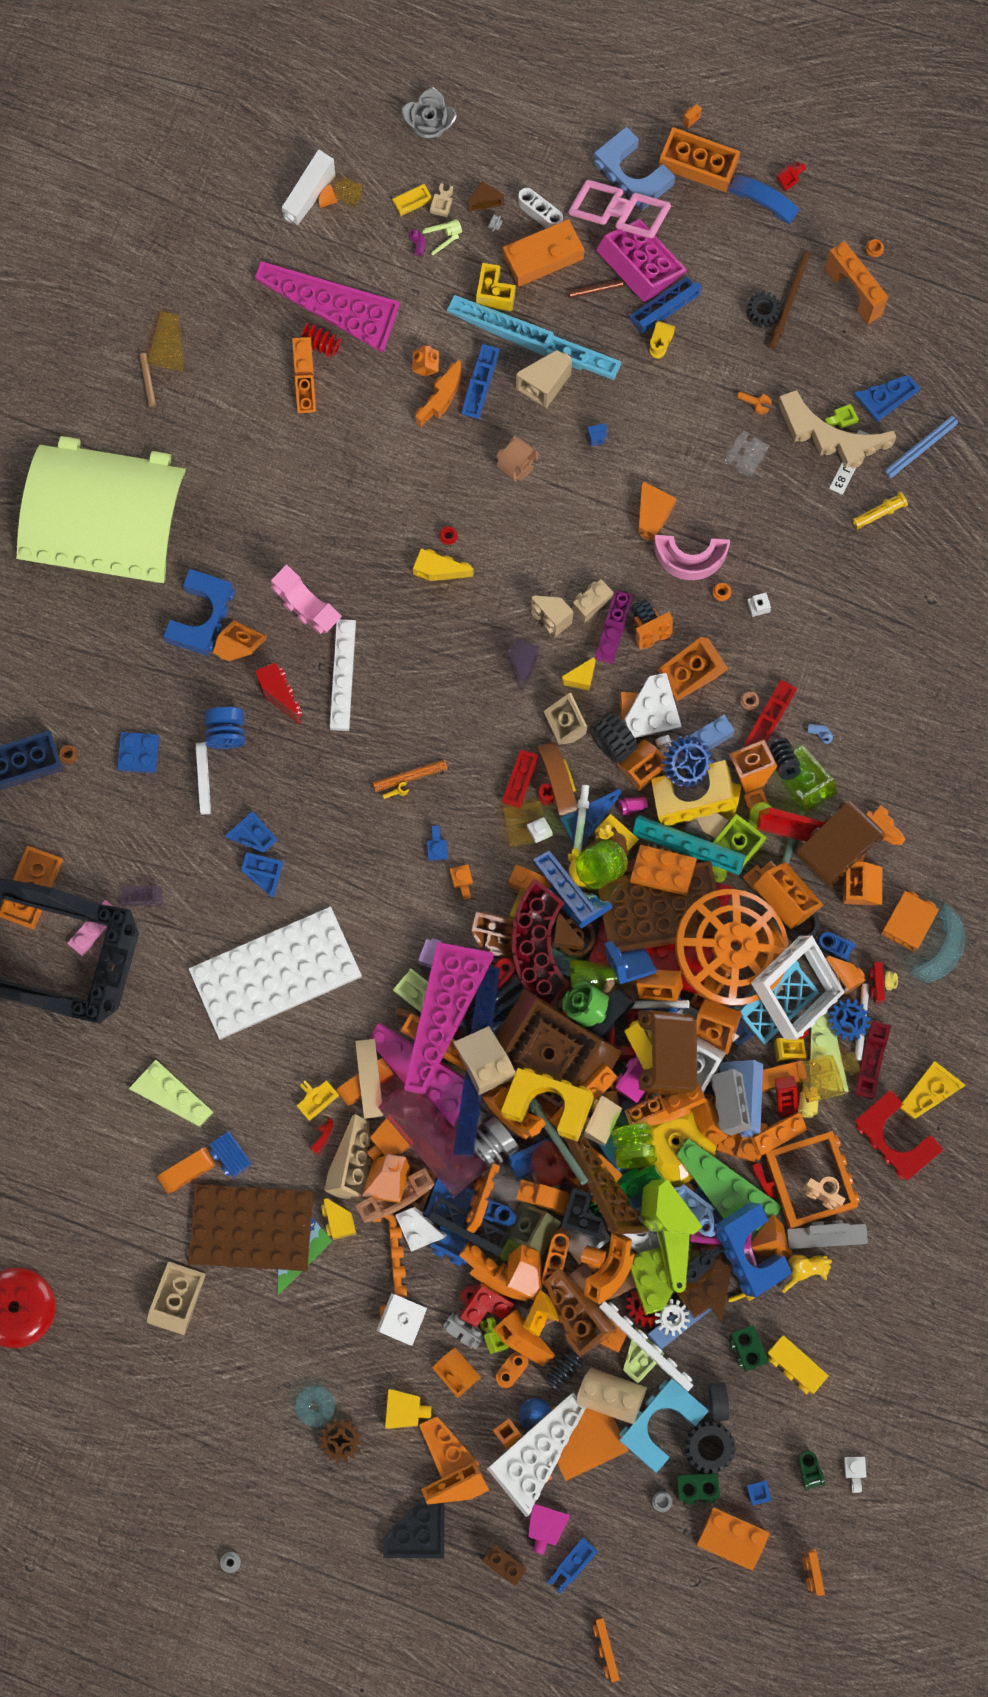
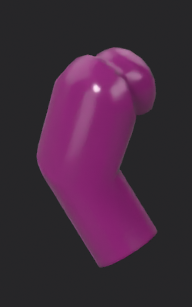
(419, 240)

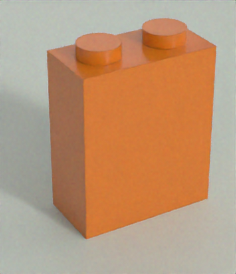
(910, 921)

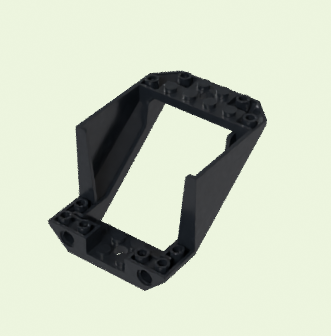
(116, 949)

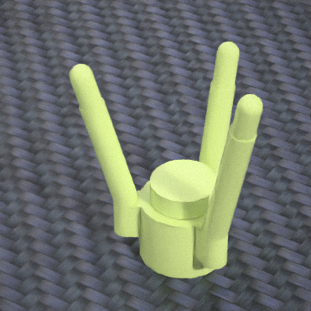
(451, 229)

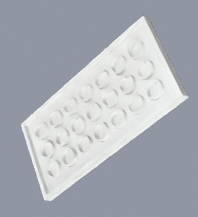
(275, 973)

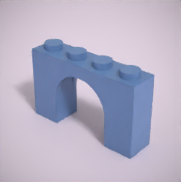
(609, 159)

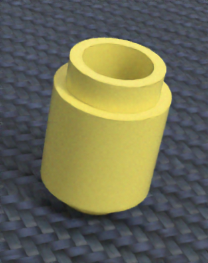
(807, 1109)

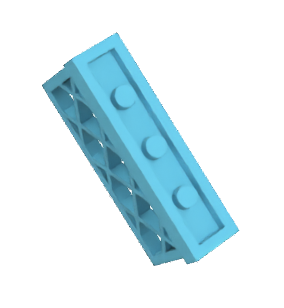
(748, 1008)

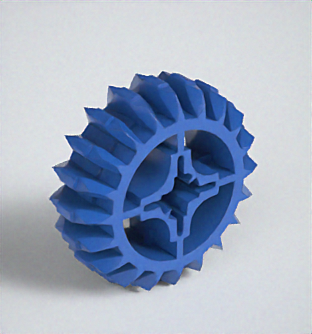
(693, 774)

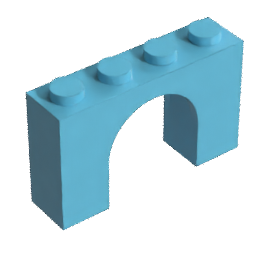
(671, 1397)

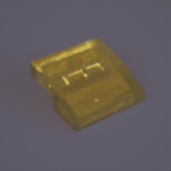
(517, 820)
(820, 1078)

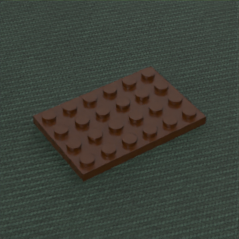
(651, 916)
(251, 1228)

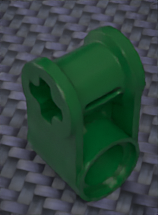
(810, 1472)

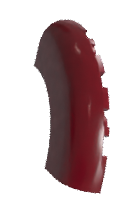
(533, 943)

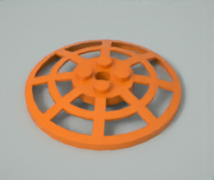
(722, 949)

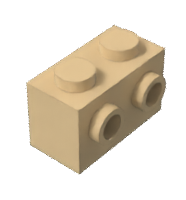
(592, 601)

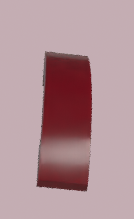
(872, 1060)

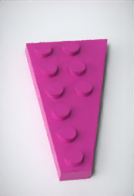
(446, 1084)

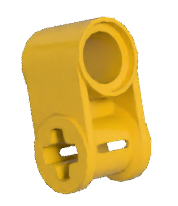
(661, 337)

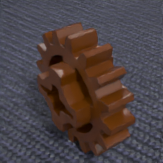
(341, 1431)

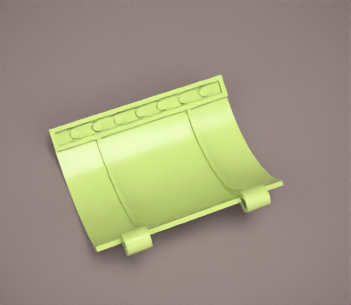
(98, 510)

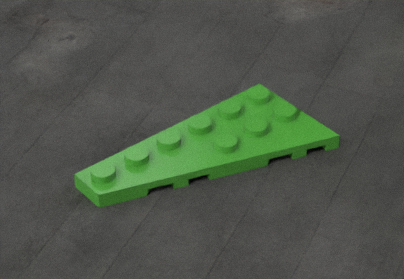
(721, 1185)

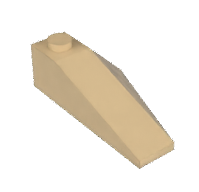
(350, 1165)

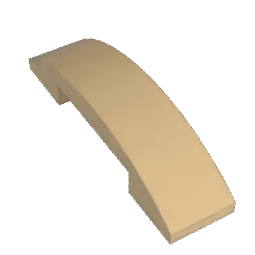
(369, 1078)

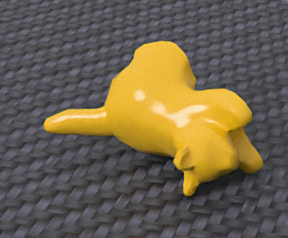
(804, 1268)

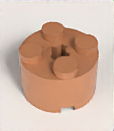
(516, 459)

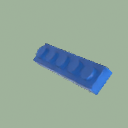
(566, 888)

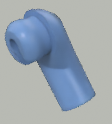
(822, 732)

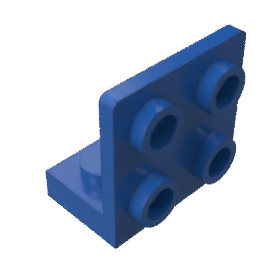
(629, 964)

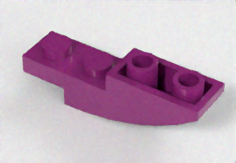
(614, 627)

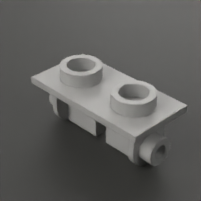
(472, 1334)

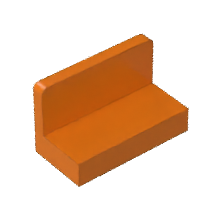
(456, 1372)

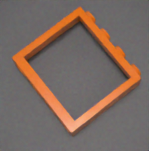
(781, 1190)

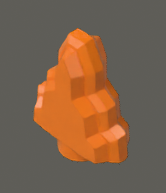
(886, 823)

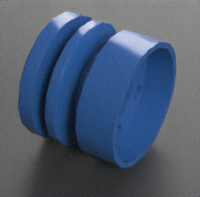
(224, 727)

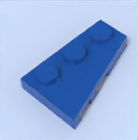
(885, 398)

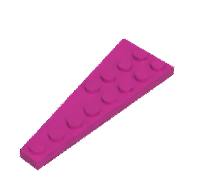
(349, 309)
(450, 989)

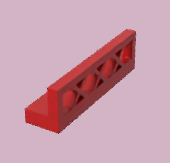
(787, 824)

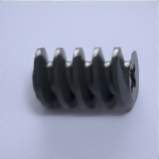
(785, 759)
(563, 1369)

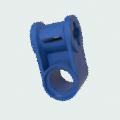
(837, 946)
(495, 1212)

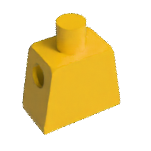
(404, 1410)

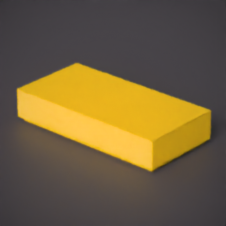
(412, 199)

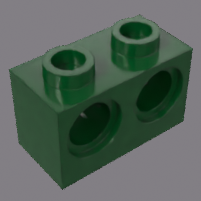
(754, 1346)
(697, 1483)

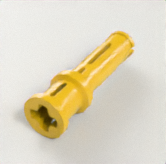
(887, 507)

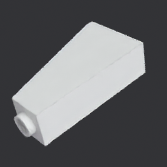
(307, 190)

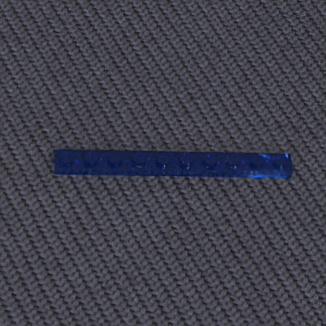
(470, 1099)

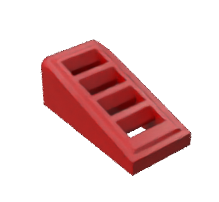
(784, 1085)

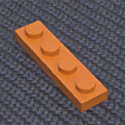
(597, 1083)

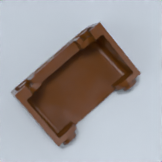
(672, 1053)

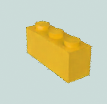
(796, 1365)

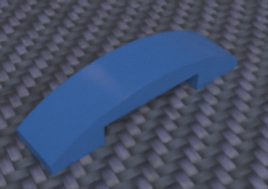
(765, 196)

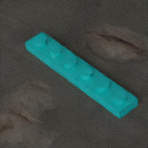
(688, 845)

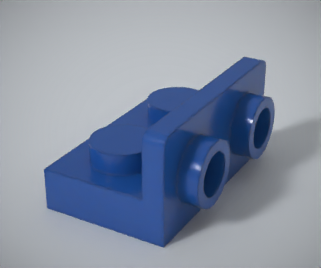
(450, 1246)

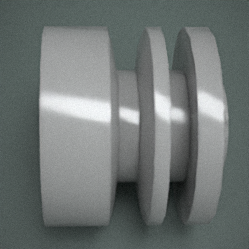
(494, 1141)

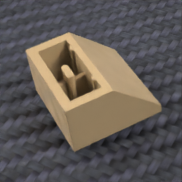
(552, 613)
(602, 1121)

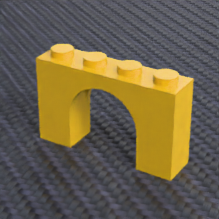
(717, 799)
(528, 1085)

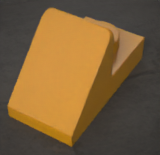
(541, 1311)

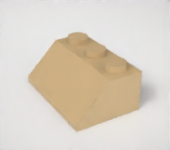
(611, 1395)

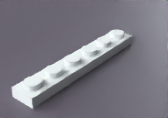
(342, 675)
(653, 1351)

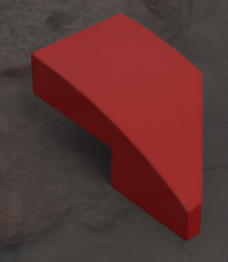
(326, 1130)
(767, 1187)

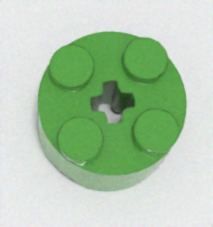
(585, 1004)

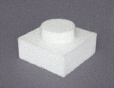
(539, 830)

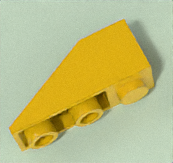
(435, 567)

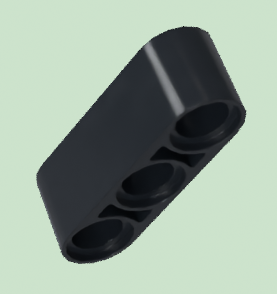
(618, 1006)

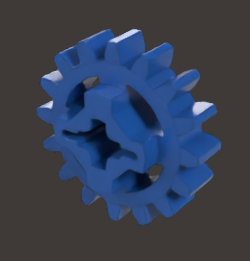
(846, 1013)

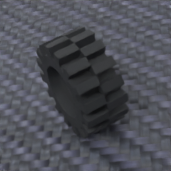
(760, 319)

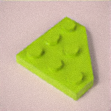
(651, 1280)

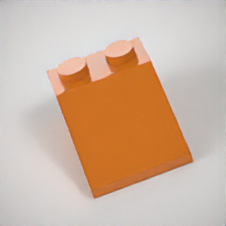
(693, 668)

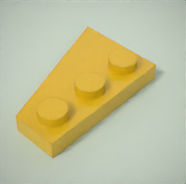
(931, 1090)

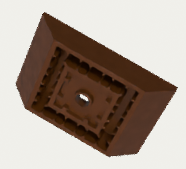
(538, 1026)

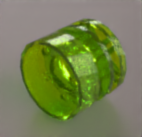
(601, 864)
(634, 1146)

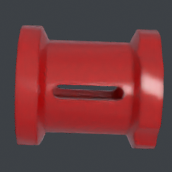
(546, 800)

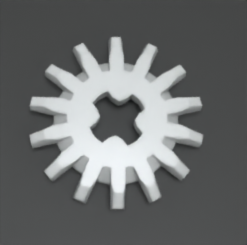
(679, 1321)

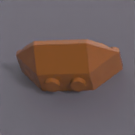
(493, 933)

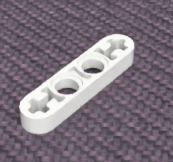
(203, 778)

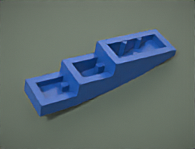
(480, 381)

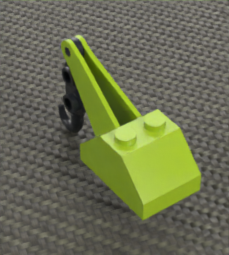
(674, 1222)

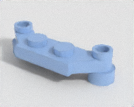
(699, 1208)

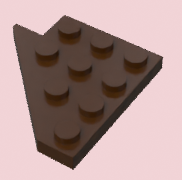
(710, 1289)

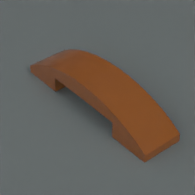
(558, 778)

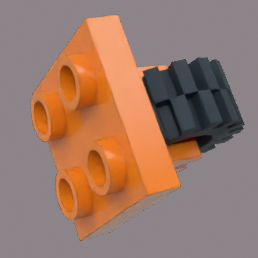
(650, 625)

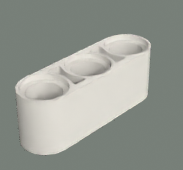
(536, 202)

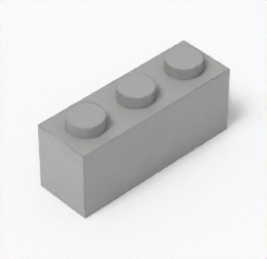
(731, 1102)

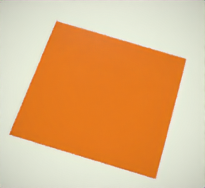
(590, 1444)

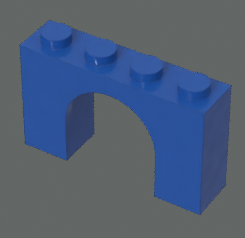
(201, 638)
(733, 1234)

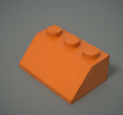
(787, 895)
(732, 1539)

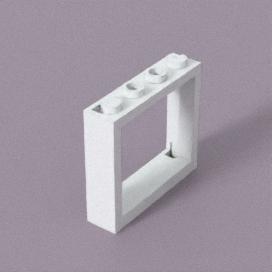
(762, 983)

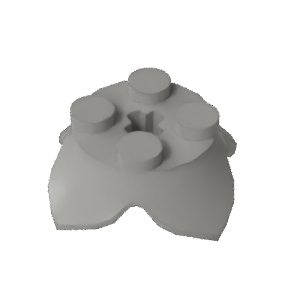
(429, 104)

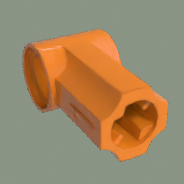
(593, 1258)

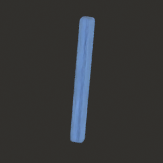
(921, 446)

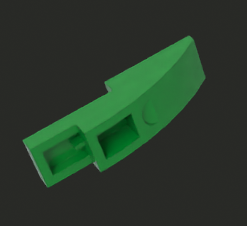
(632, 1184)

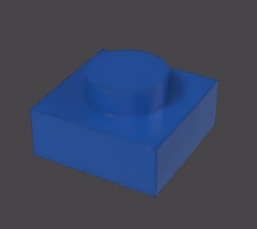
(759, 1493)

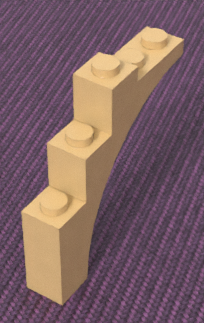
(850, 446)

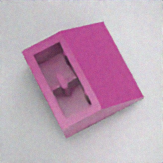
(629, 1082)

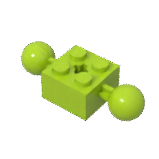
(744, 831)

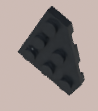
(417, 1533)

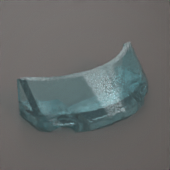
(950, 952)

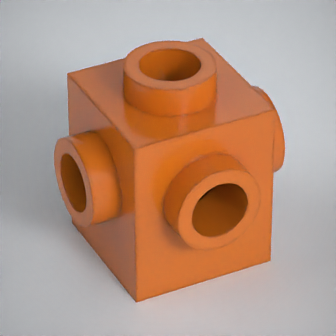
(425, 361)

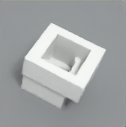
(757, 610)

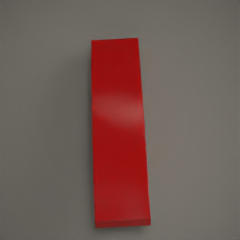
(772, 713)

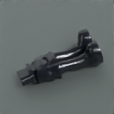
(513, 984)

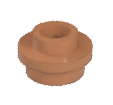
(749, 695)

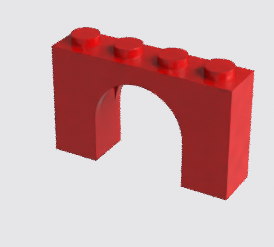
(906, 1162)

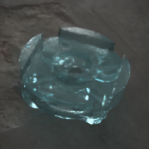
(320, 1396)

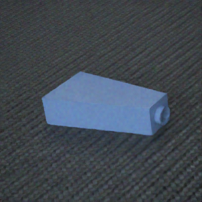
(753, 1078)

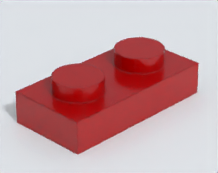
(877, 990)

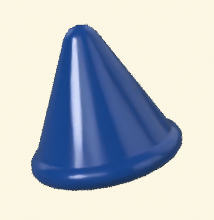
(532, 1412)

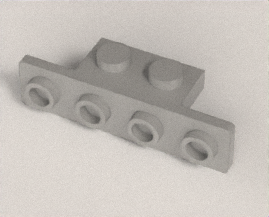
(827, 1235)

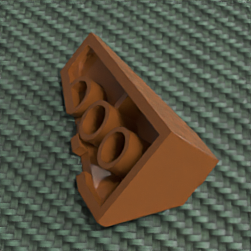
(582, 1319)

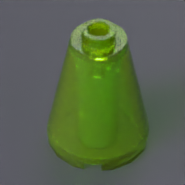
(591, 972)

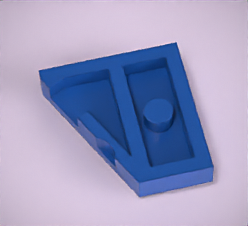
(253, 833)

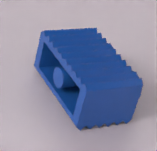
(230, 1154)

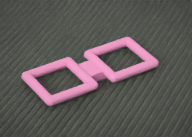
(619, 208)

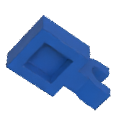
(437, 848)

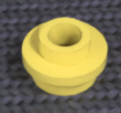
(890, 980)

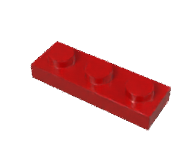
(520, 779)

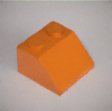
(717, 1024)

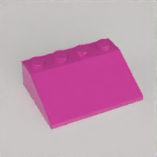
(640, 261)

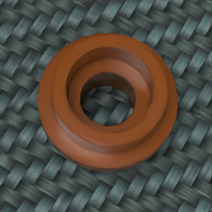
(65, 749)

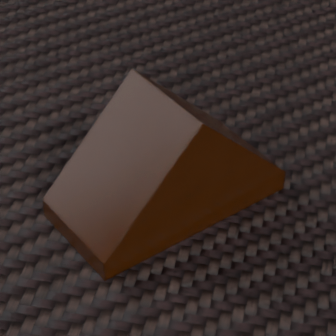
(484, 198)
(565, 936)

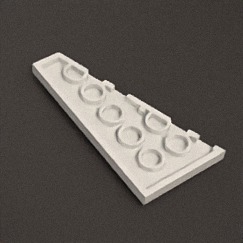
(533, 1457)

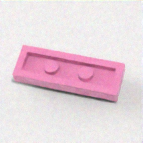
(87, 935)

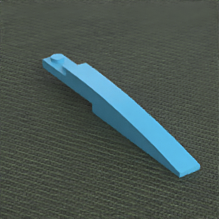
(532, 337)

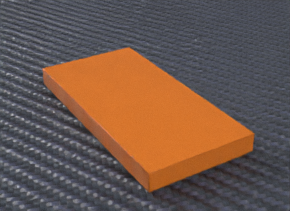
(34, 868)

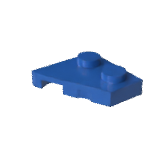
(263, 872)

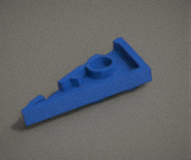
(593, 817)

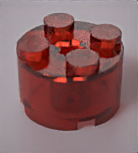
(542, 1172)

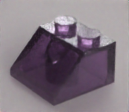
(522, 661)

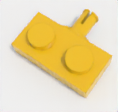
(316, 1099)

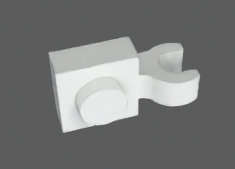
(855, 1469)

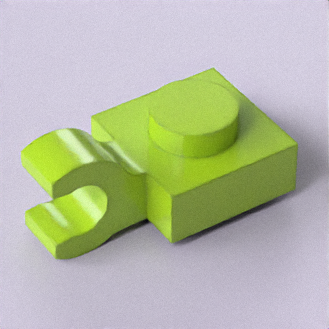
(843, 416)
(492, 1340)

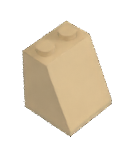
(545, 377)

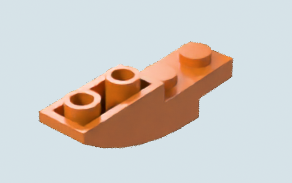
(304, 375)
(444, 390)
(662, 1110)
(487, 1271)

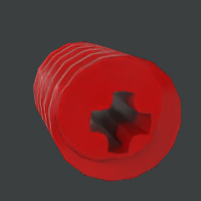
(321, 341)

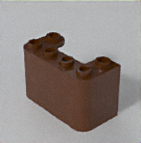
(839, 843)

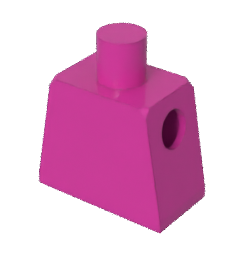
(546, 1527)

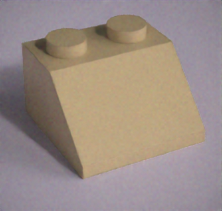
(566, 720)

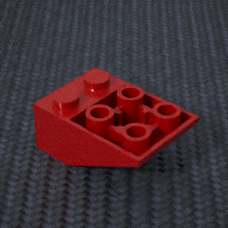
(275, 690)

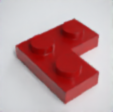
(485, 1300)

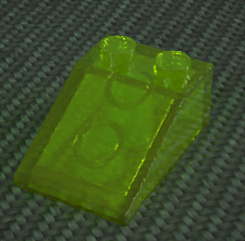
(813, 784)

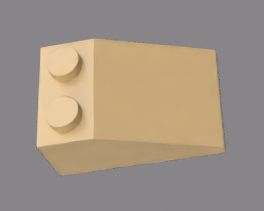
(485, 1060)
(176, 1298)

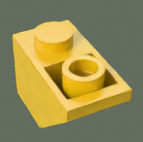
(340, 1220)

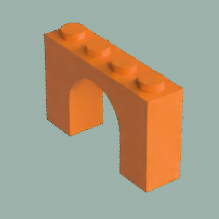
(844, 263)

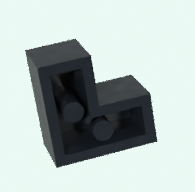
(577, 1218)

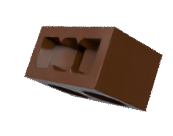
(504, 1565)

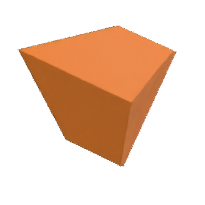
(772, 1240)

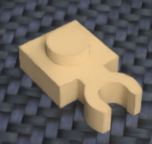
(442, 203)

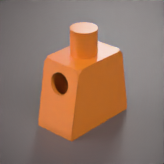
(387, 1141)

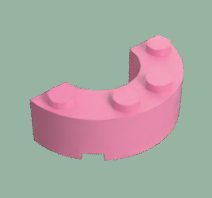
(690, 566)
(303, 602)

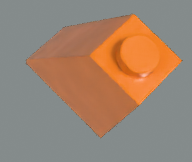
(654, 511)

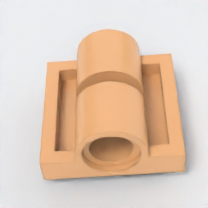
(830, 1200)

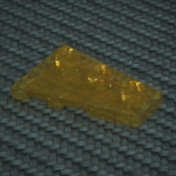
(167, 345)

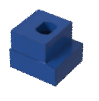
(597, 434)

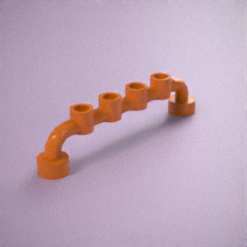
(396, 1253)

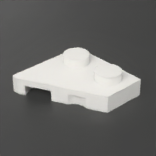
(418, 1229)

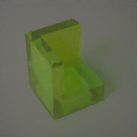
(509, 1247)

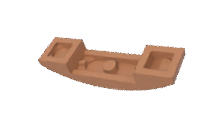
(417, 1185)

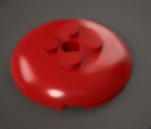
(35, 1310)

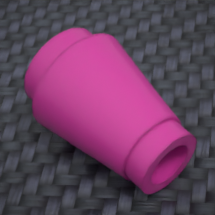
(630, 805)

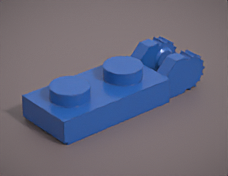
(574, 1563)

